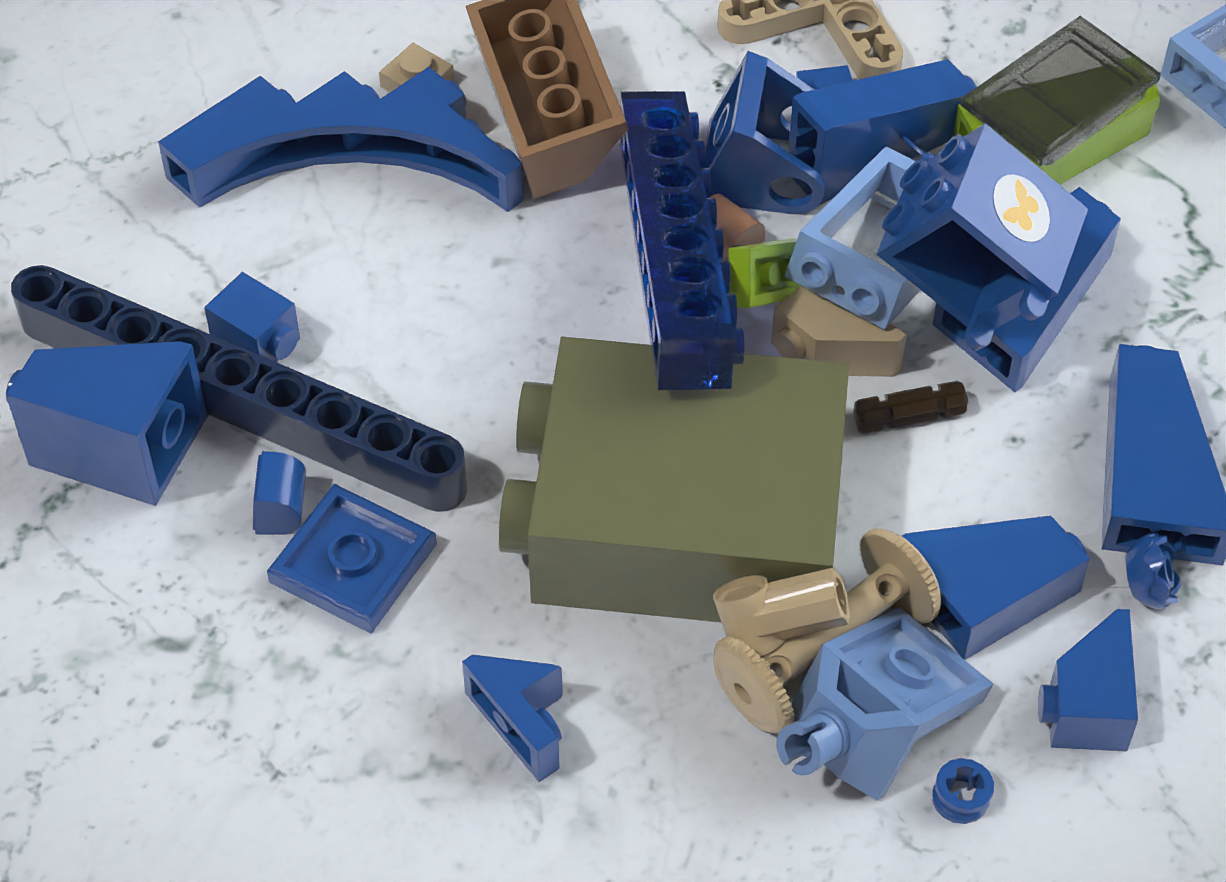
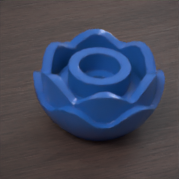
(1152, 572)

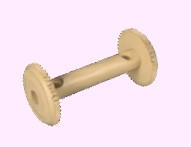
(896, 579)

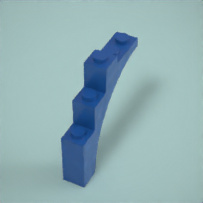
(341, 122)

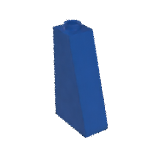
(853, 121)
(1022, 343)
(1160, 460)

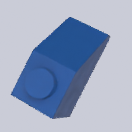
(1093, 690)

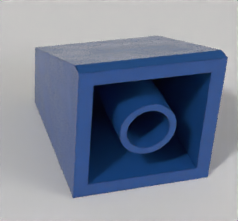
(109, 414)

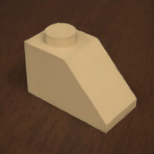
(823, 331)

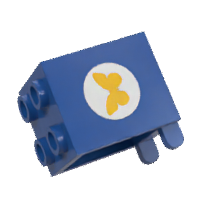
(982, 232)

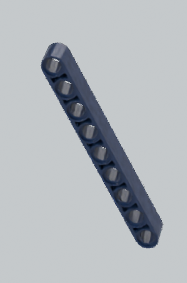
(257, 391)

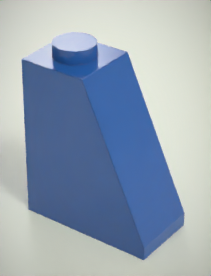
(999, 576)

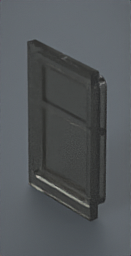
(1061, 91)

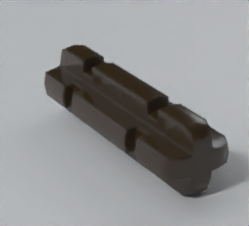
(910, 406)

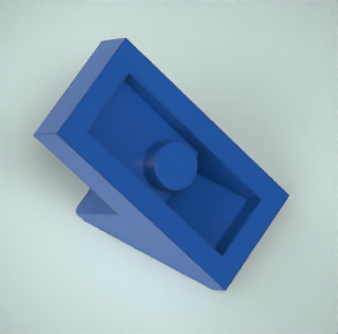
(514, 702)

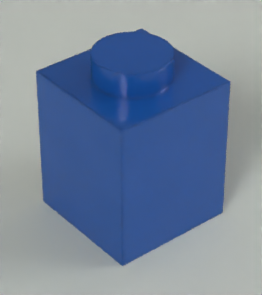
(254, 318)

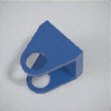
(738, 144)

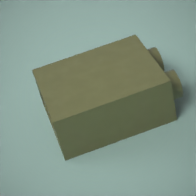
(673, 492)

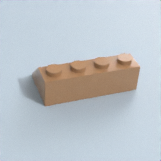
(548, 88)

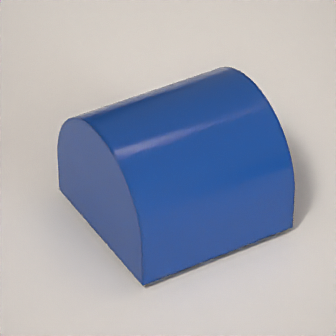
(278, 494)

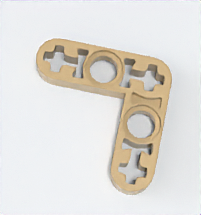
(760, 19)

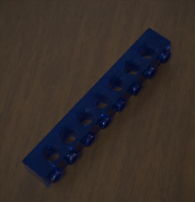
(678, 244)

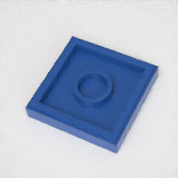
(352, 558)

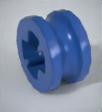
(961, 810)

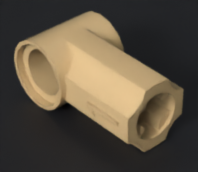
(772, 611)

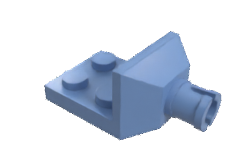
(874, 698)

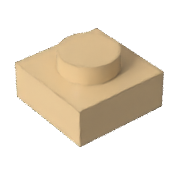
(410, 63)

